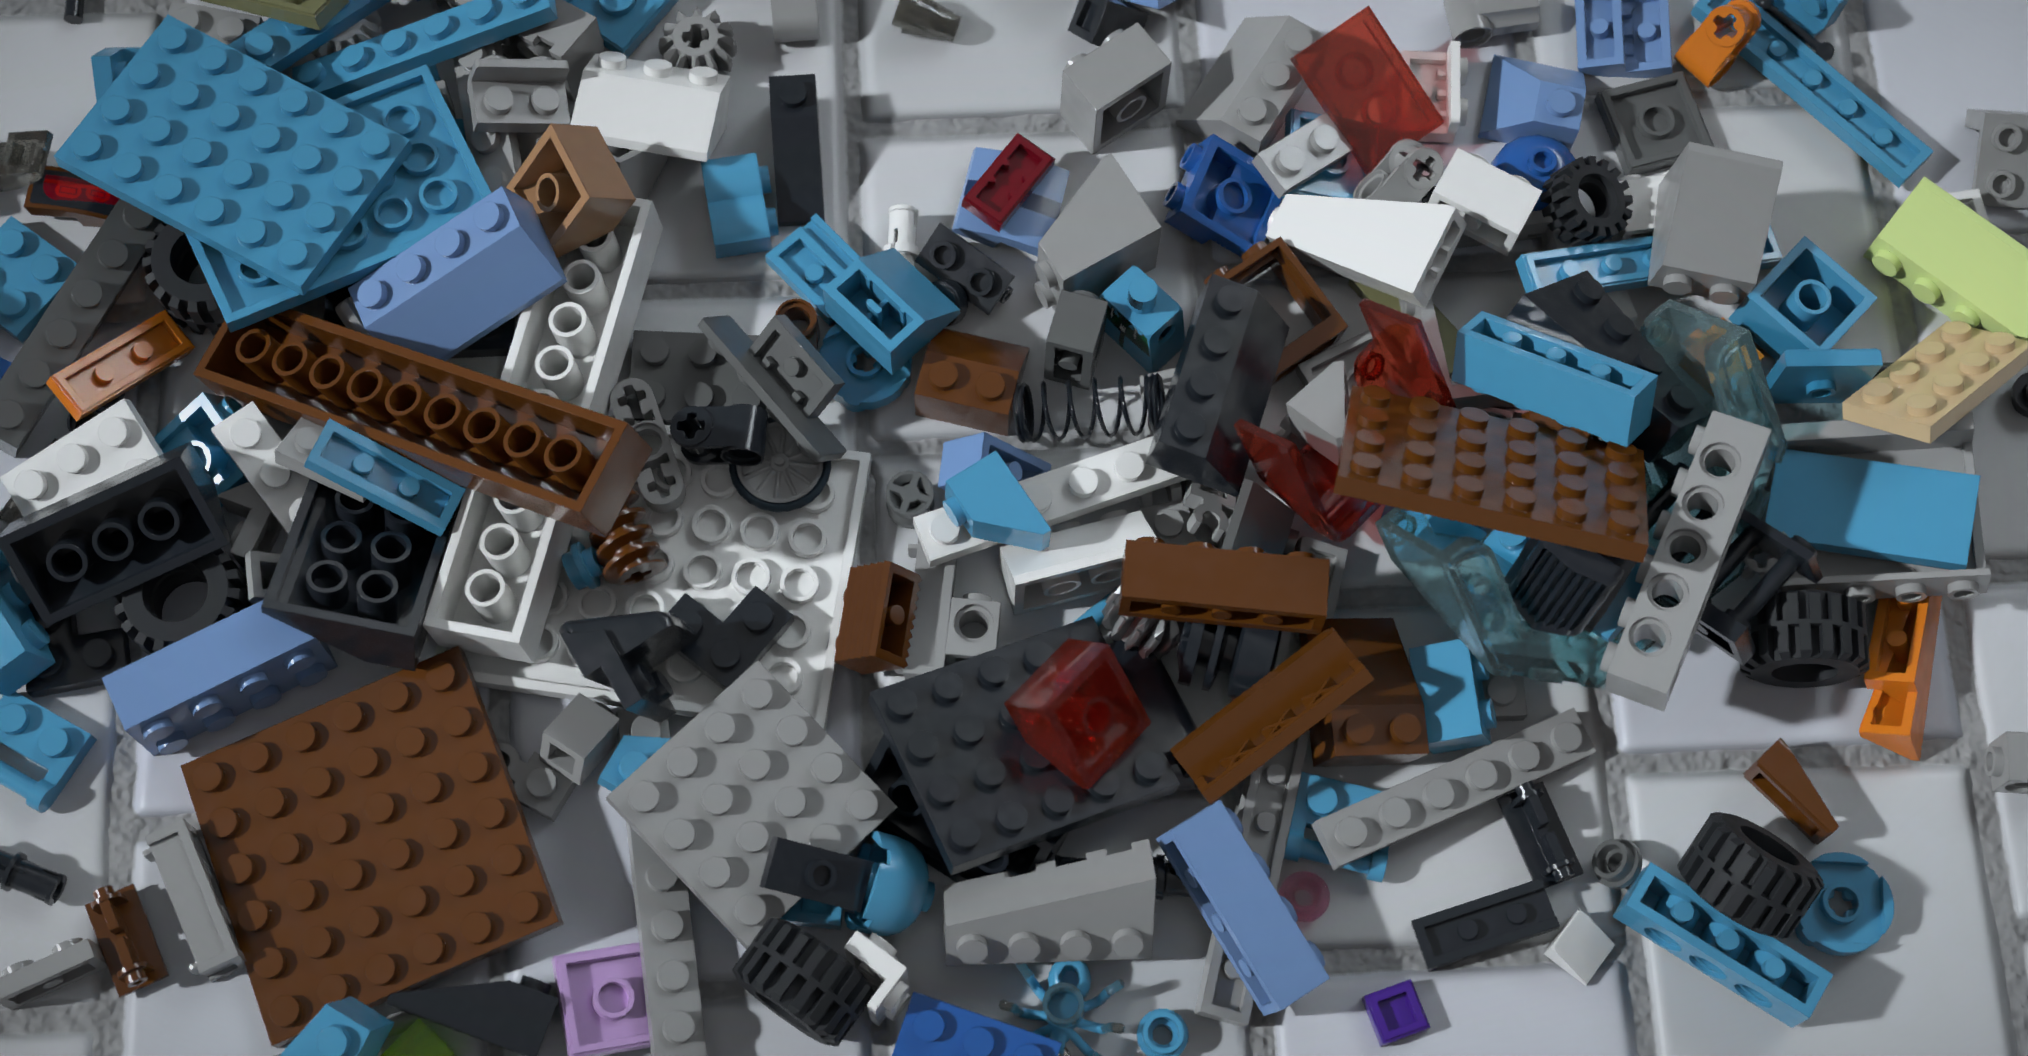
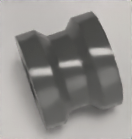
(910, 488)

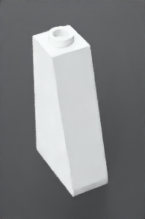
(1373, 242)

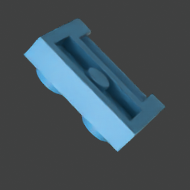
(45, 741)
(1316, 799)

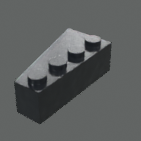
(1587, 317)

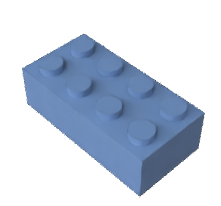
(214, 678)

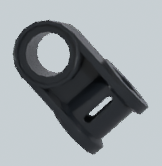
(724, 434)

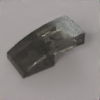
(23, 158)

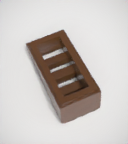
(1789, 789)

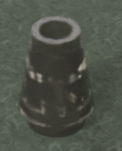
(926, 19)

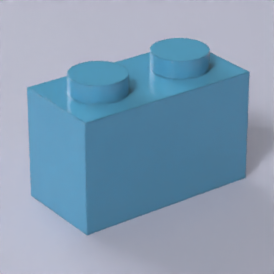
(1453, 696)

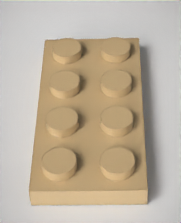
(1937, 381)

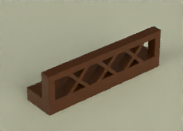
(1271, 714)

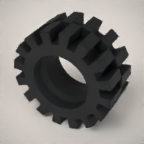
(1604, 193)

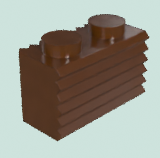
(877, 618)

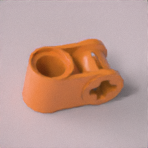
(1715, 44)

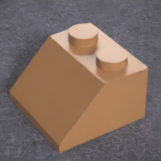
(573, 186)

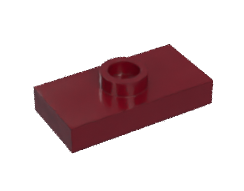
(1008, 182)

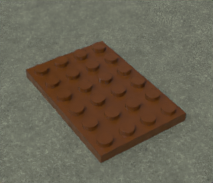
(1494, 472)

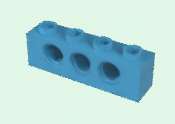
(1727, 952)

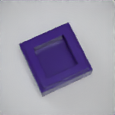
(1395, 1013)

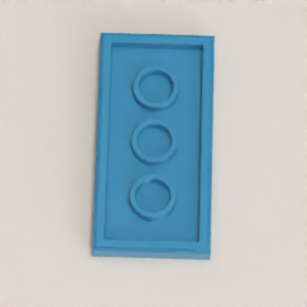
(1875, 508)

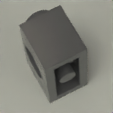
(1075, 338)

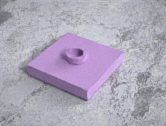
(602, 1000)

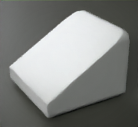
(1580, 947)

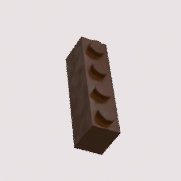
(1224, 586)

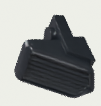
(1564, 586)
(624, 651)

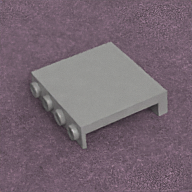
(1877, 578)

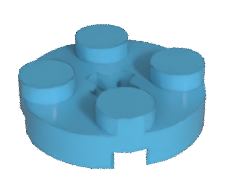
(861, 388)
(1859, 927)

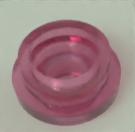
(1315, 886)

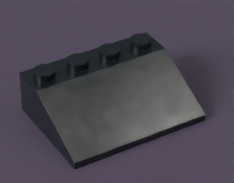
(357, 577)

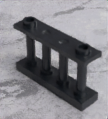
(1731, 628)

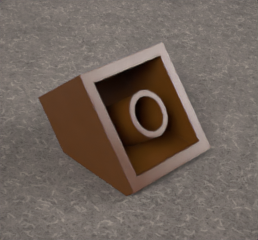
(970, 381)

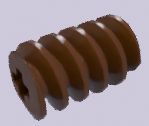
(623, 550)

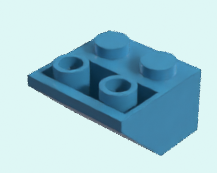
(888, 307)

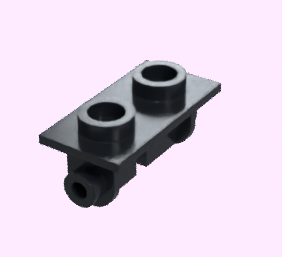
(955, 259)
(1539, 834)

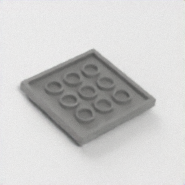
(735, 780)

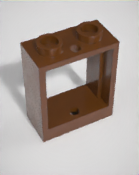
(1301, 286)

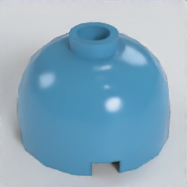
(896, 887)

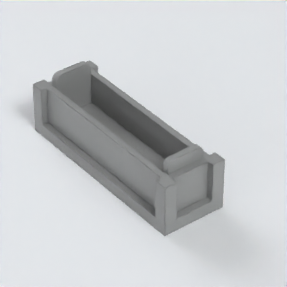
(931, 615)
(196, 899)

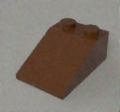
(1384, 718)

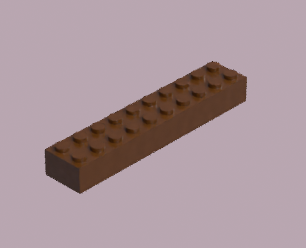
(435, 414)

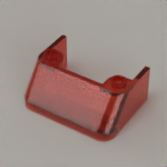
(1305, 479)

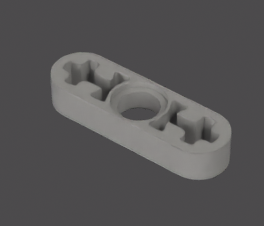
(656, 427)

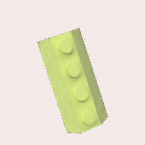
(1955, 261)

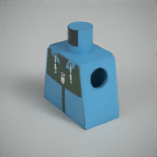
(1139, 315)

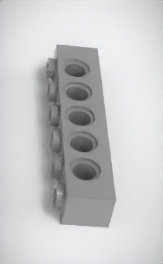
(1652, 676)

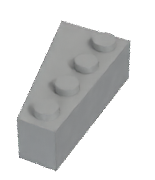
(1055, 912)

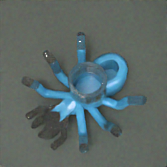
(1065, 1004)

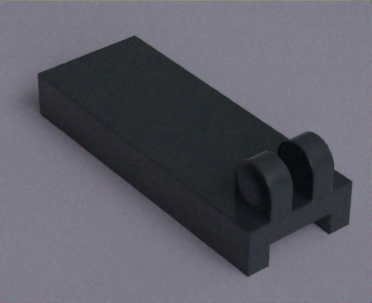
(1484, 924)

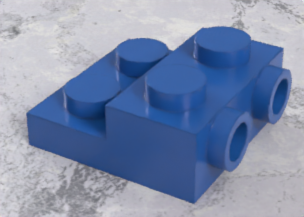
(1220, 197)

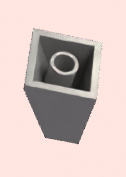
(1713, 223)
(1097, 237)

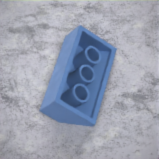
(461, 278)

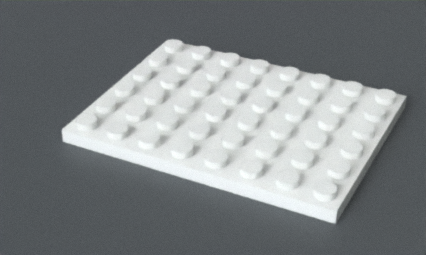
(716, 554)

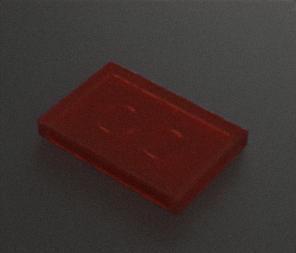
(1367, 88)

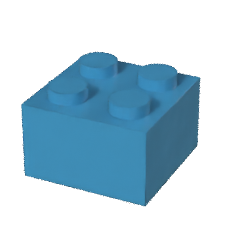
(1803, 303)

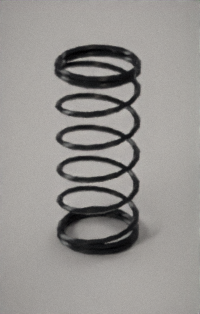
(1153, 401)

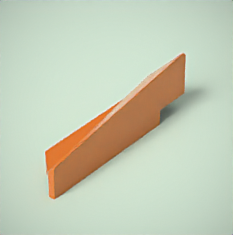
(1900, 674)

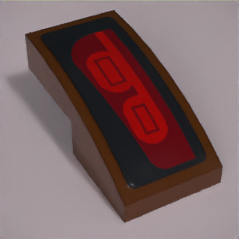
(67, 195)

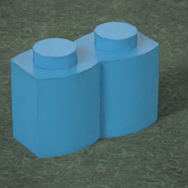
(737, 205)

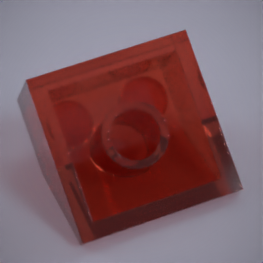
(1079, 710)

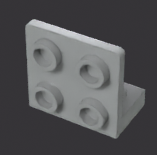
(2001, 156)

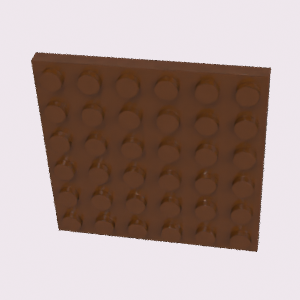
(370, 844)

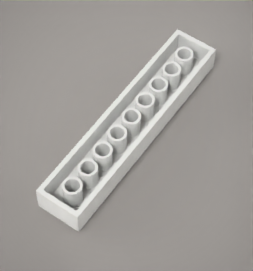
(571, 348)

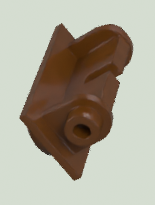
(126, 939)

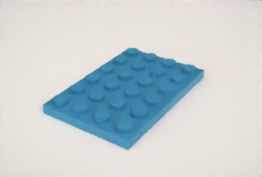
(234, 154)
(423, 194)

